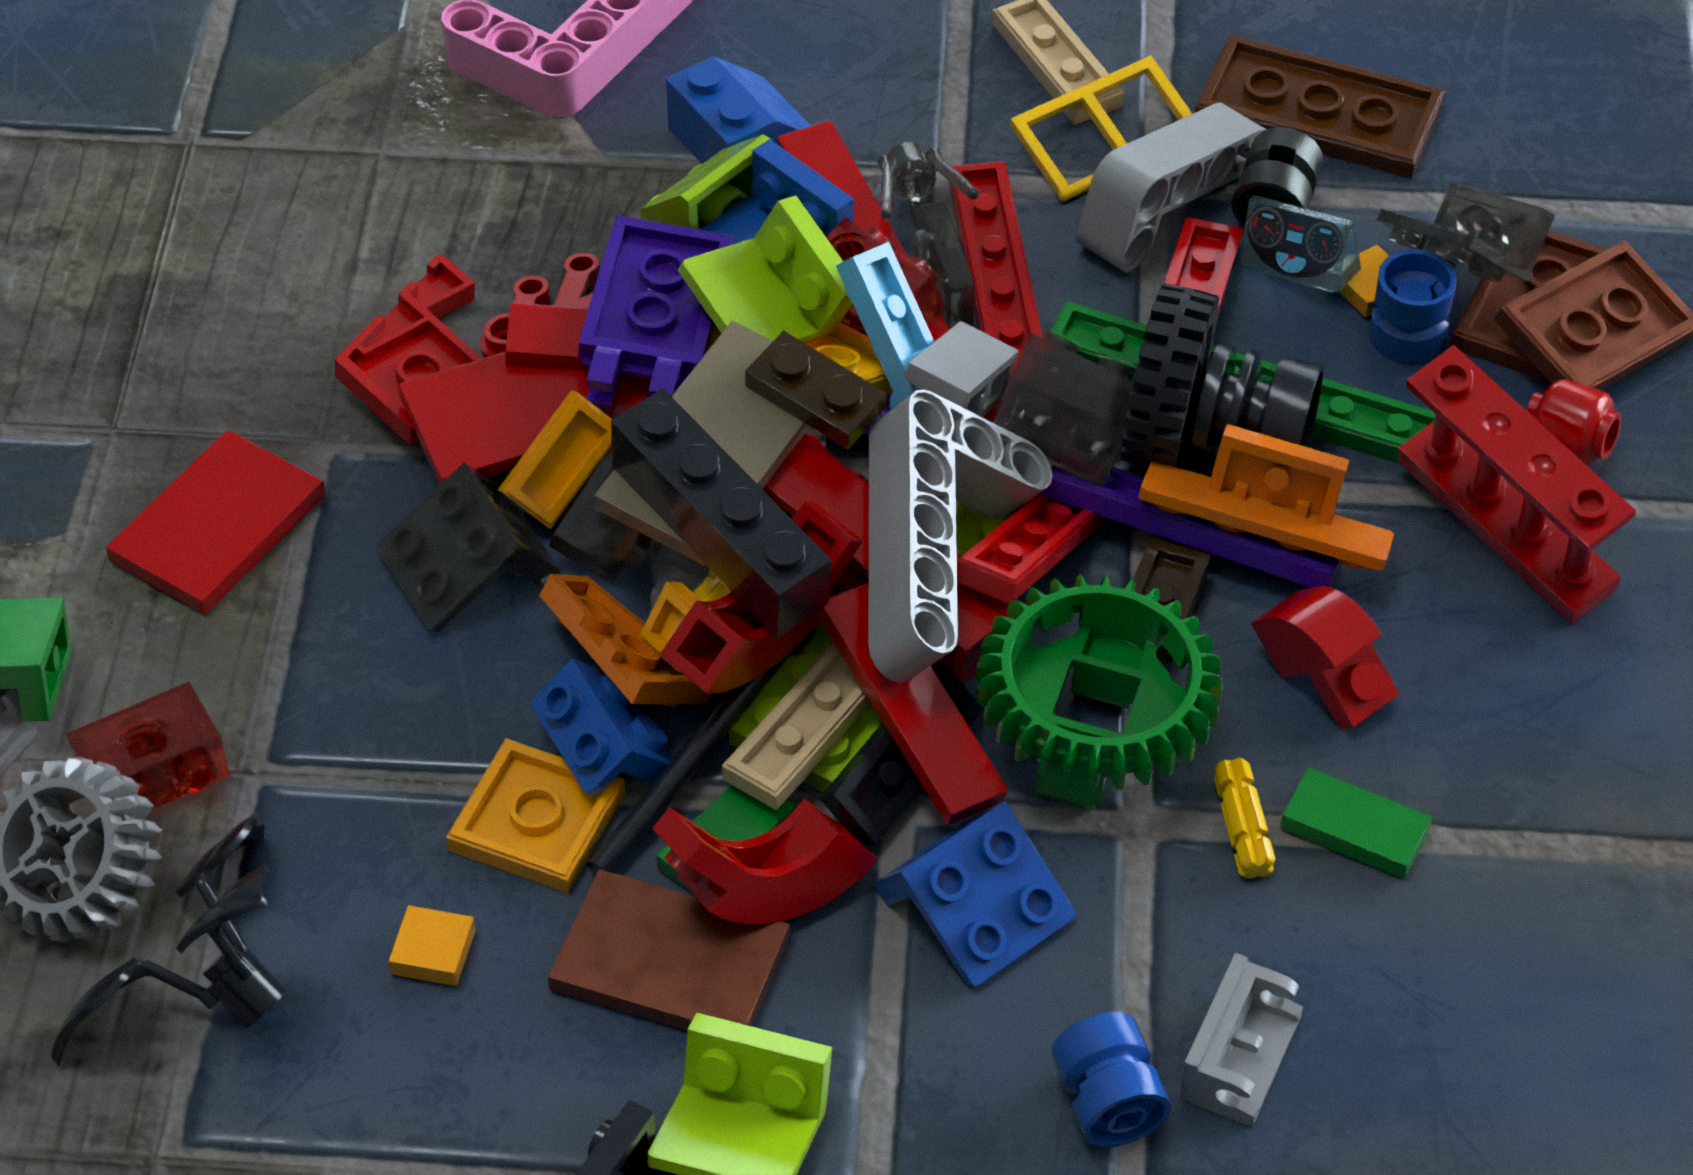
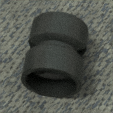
(1279, 167)

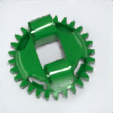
(1110, 661)

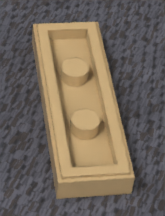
(1053, 53)
(798, 731)

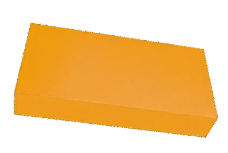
(559, 460)

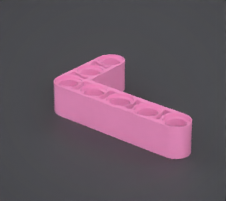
(558, 69)

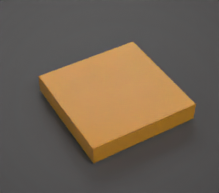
(533, 817)

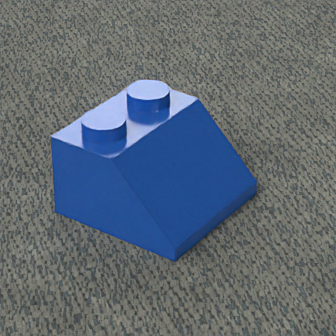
(723, 106)

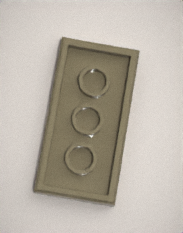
(737, 418)

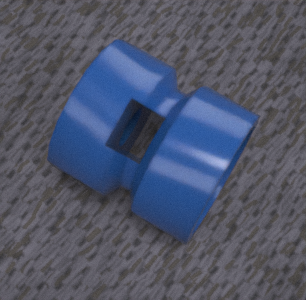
(1412, 306)
(1112, 1075)

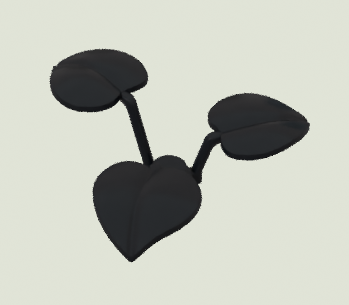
(235, 976)

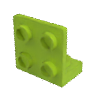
(774, 280)
(744, 1102)

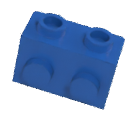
(599, 728)

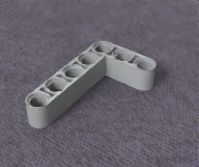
(919, 466)

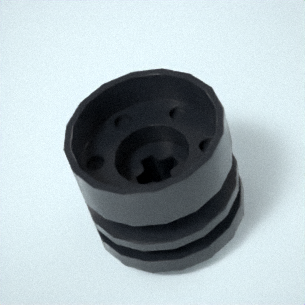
(1276, 408)

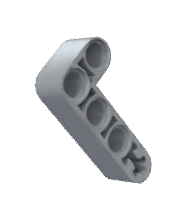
(1159, 175)

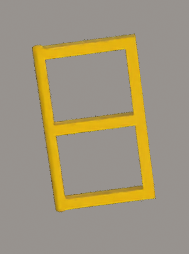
(1086, 97)

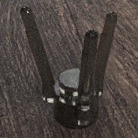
(912, 176)

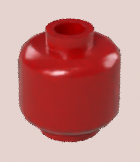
(1578, 418)

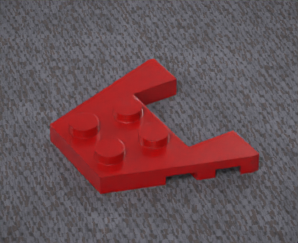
(408, 344)

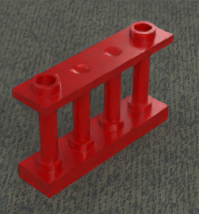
(1514, 484)

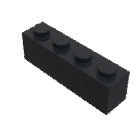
(720, 513)

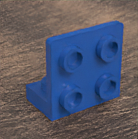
(777, 177)
(982, 893)

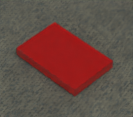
(215, 521)

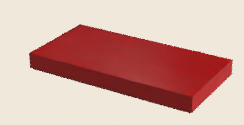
(495, 410)

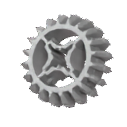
(94, 855)

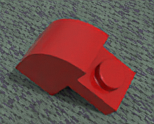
(1331, 641)

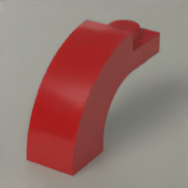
(726, 644)
(771, 875)

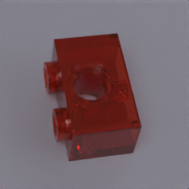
(158, 743)

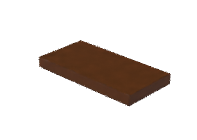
(1341, 107)

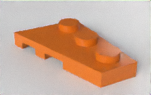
(613, 641)

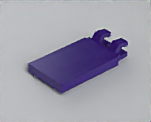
(643, 311)

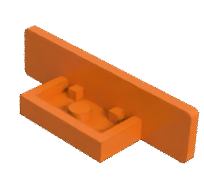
(1274, 493)

